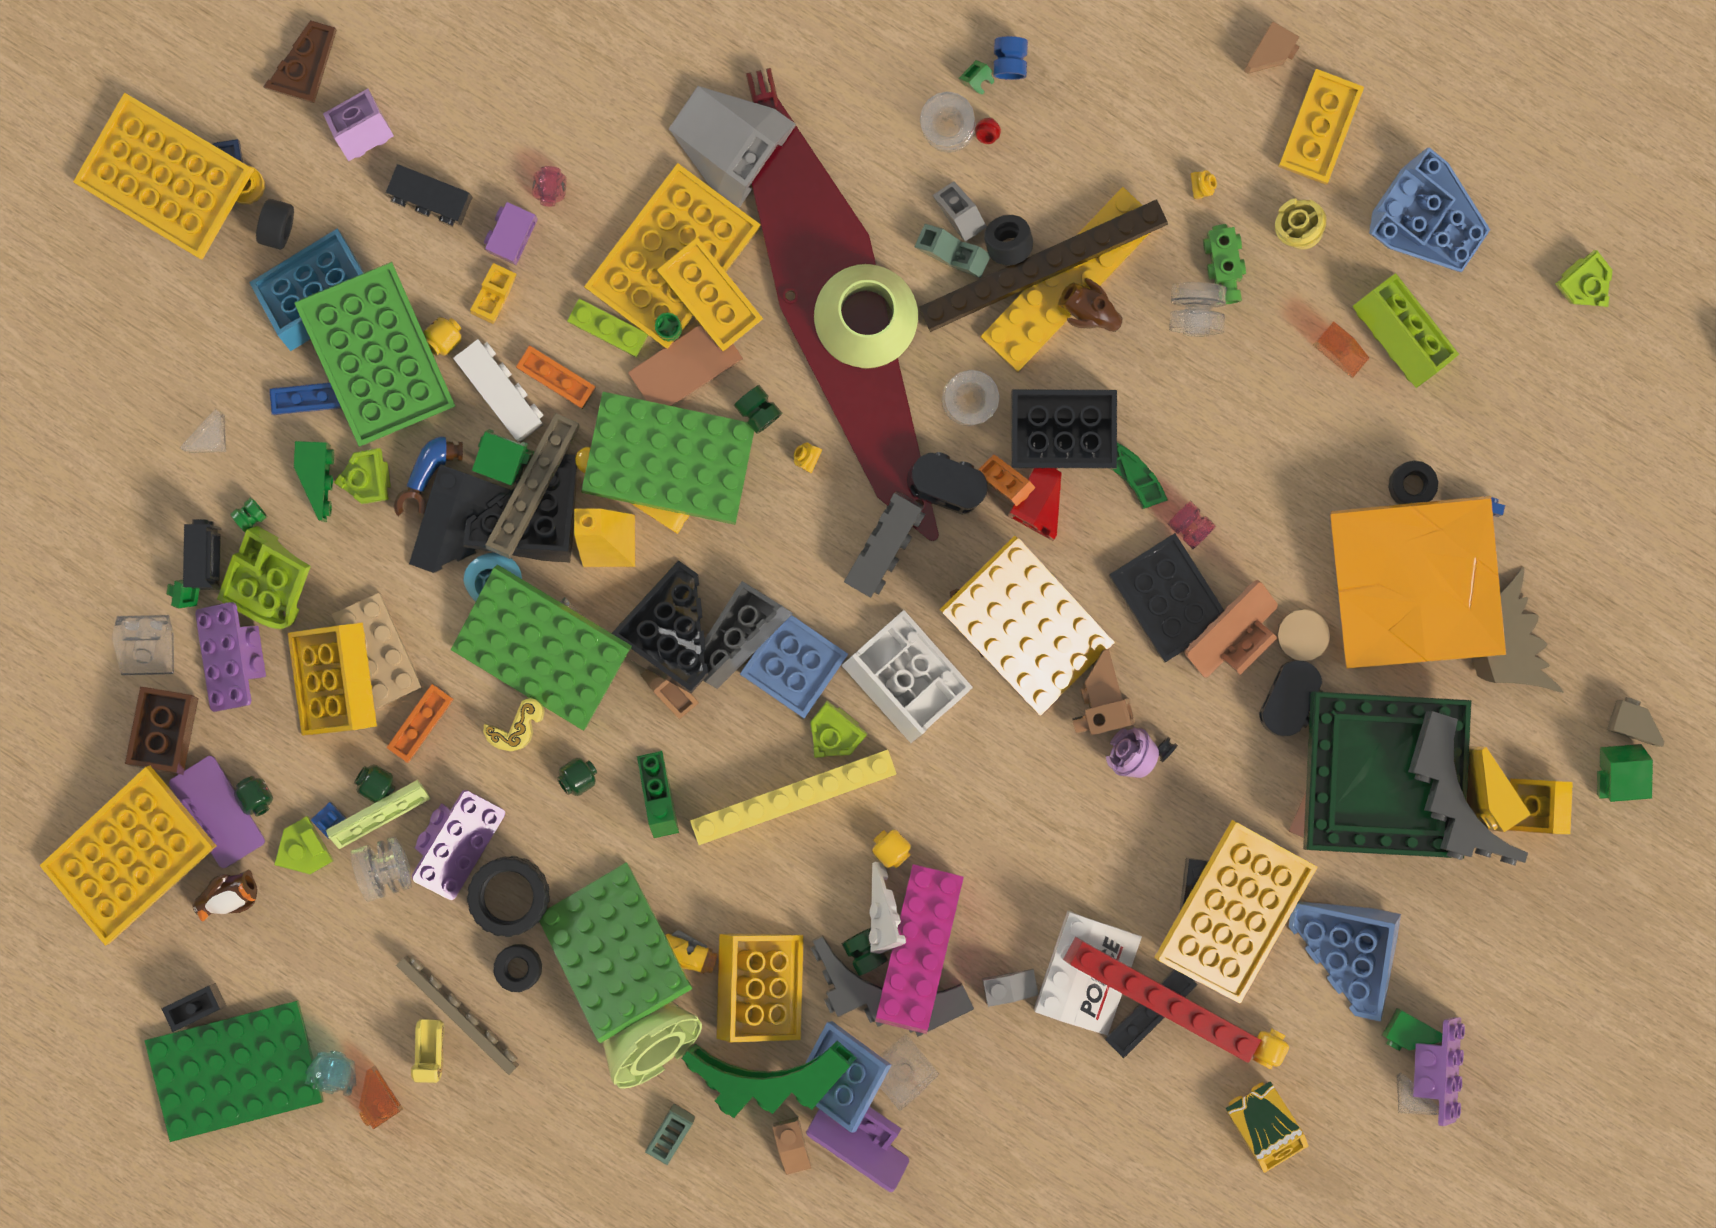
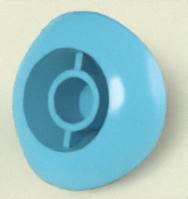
(481, 568)

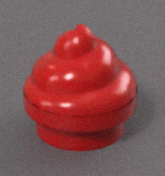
(987, 130)

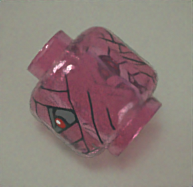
(549, 186)

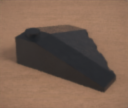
(551, 526)
(442, 530)
(668, 630)

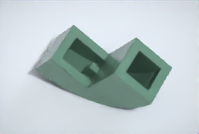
(951, 251)

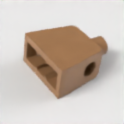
(1116, 715)

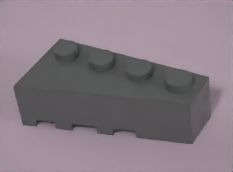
(884, 544)
(740, 631)

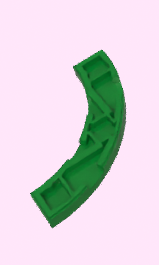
(1139, 478)

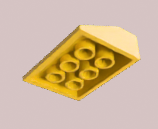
(332, 679)
(1491, 793)
(759, 987)

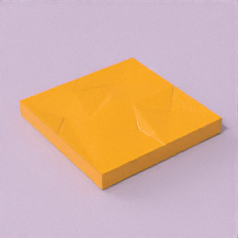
(1418, 582)

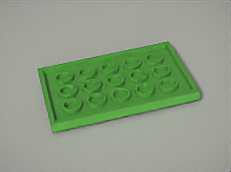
(375, 353)
(668, 458)
(540, 647)
(614, 952)

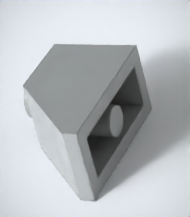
(960, 211)
(1010, 987)

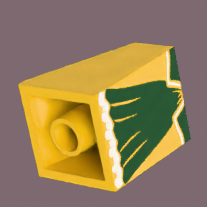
(1266, 1126)

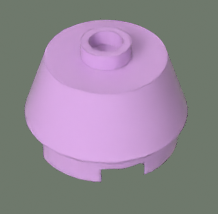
(1132, 753)

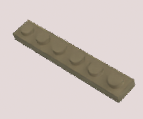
(532, 486)
(466, 1021)

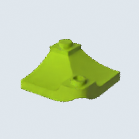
(264, 580)

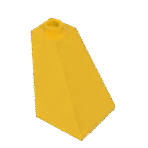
(605, 537)

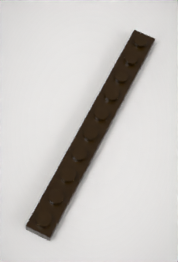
(1043, 265)

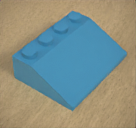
(301, 275)

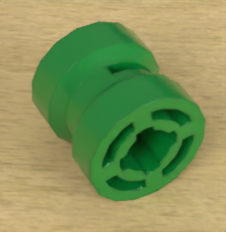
(664, 327)
(243, 518)

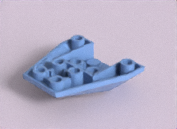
(1429, 214)

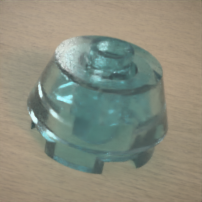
(332, 1073)

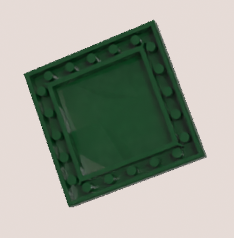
(1360, 777)

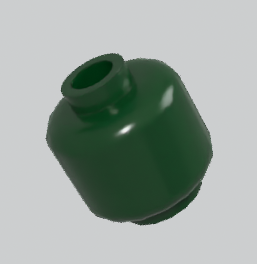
(577, 776)
(374, 783)

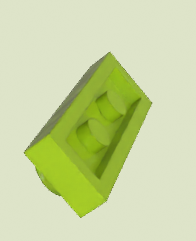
(607, 328)

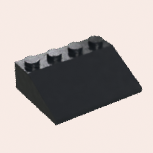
(1064, 428)

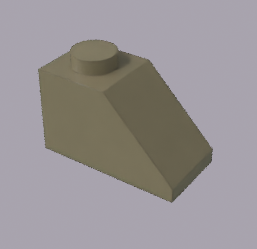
(1634, 722)

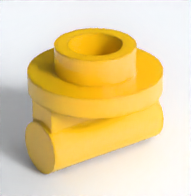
(1203, 184)
(806, 456)

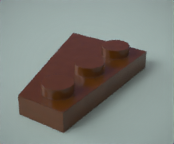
(305, 64)

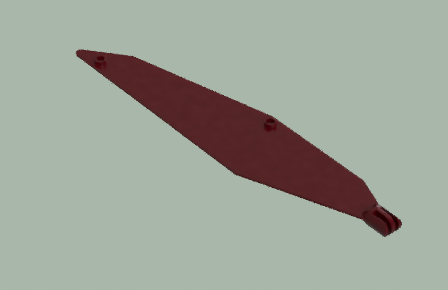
(808, 241)

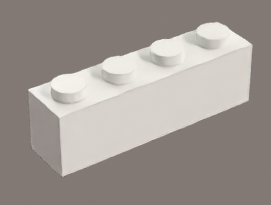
(498, 390)

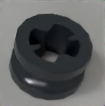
(1166, 749)

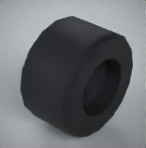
(274, 224)
(1004, 228)
(1418, 468)
(502, 974)

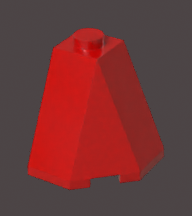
(1041, 507)

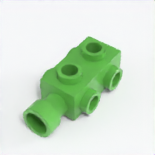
(1225, 254)

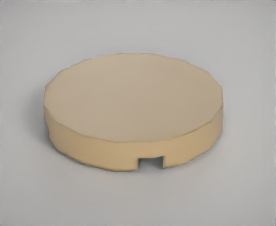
(1303, 635)

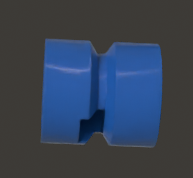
(1010, 58)

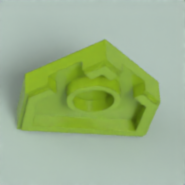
(1587, 281)
(366, 477)
(835, 732)
(302, 848)

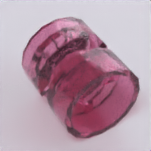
(1185, 517)

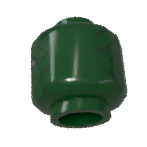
(253, 796)

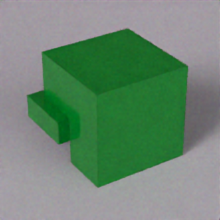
(501, 458)
(1625, 773)

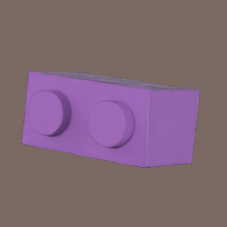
(510, 233)

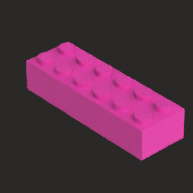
(918, 963)

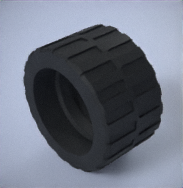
(477, 902)

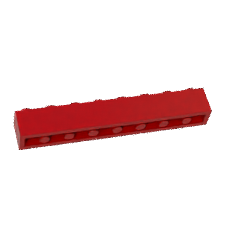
(1161, 999)

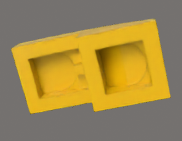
(493, 293)

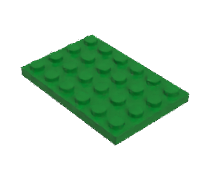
(233, 1071)

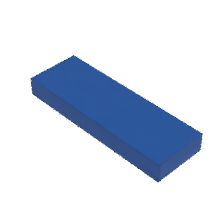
(303, 399)

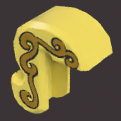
(521, 729)
(428, 1051)

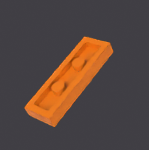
(556, 377)
(1006, 480)
(420, 723)

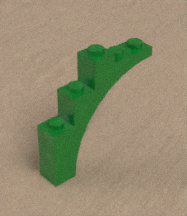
(770, 1088)

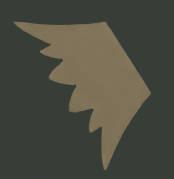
(1519, 663)

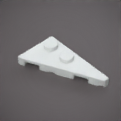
(883, 914)

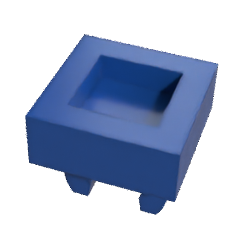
(328, 817)

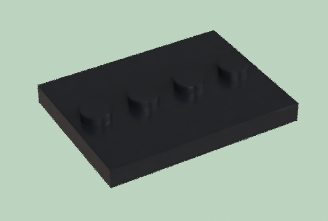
(1167, 596)

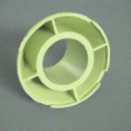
(860, 349)
(650, 1043)

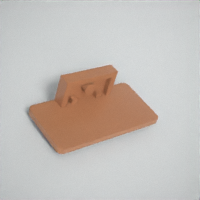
(1236, 634)

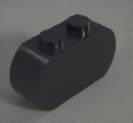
(947, 482)
(1289, 697)

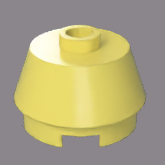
(1300, 223)

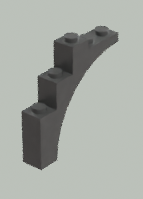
(1464, 831)
(853, 991)

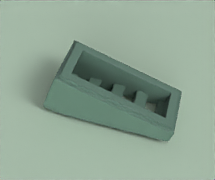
(675, 1113)

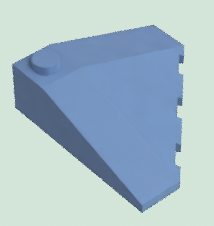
(1353, 947)

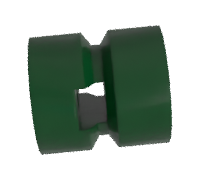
(758, 409)
(860, 949)

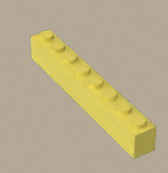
(793, 797)

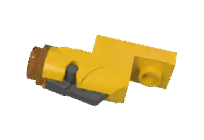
(692, 953)

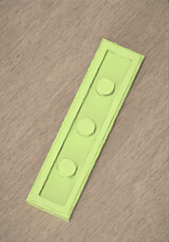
(378, 814)

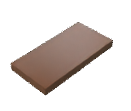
(683, 367)

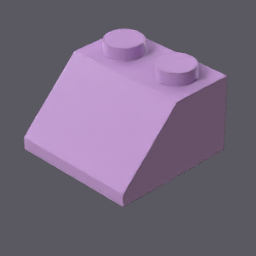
(358, 125)

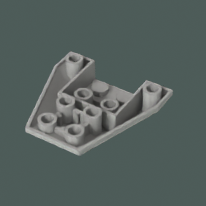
(729, 139)

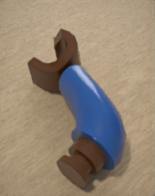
(431, 456)

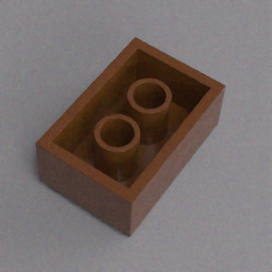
(161, 730)

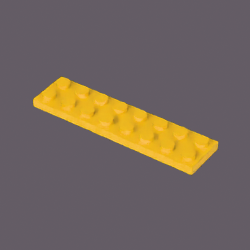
(1036, 313)

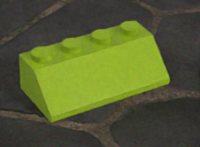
(1405, 330)

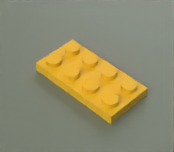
(1321, 126)
(709, 294)

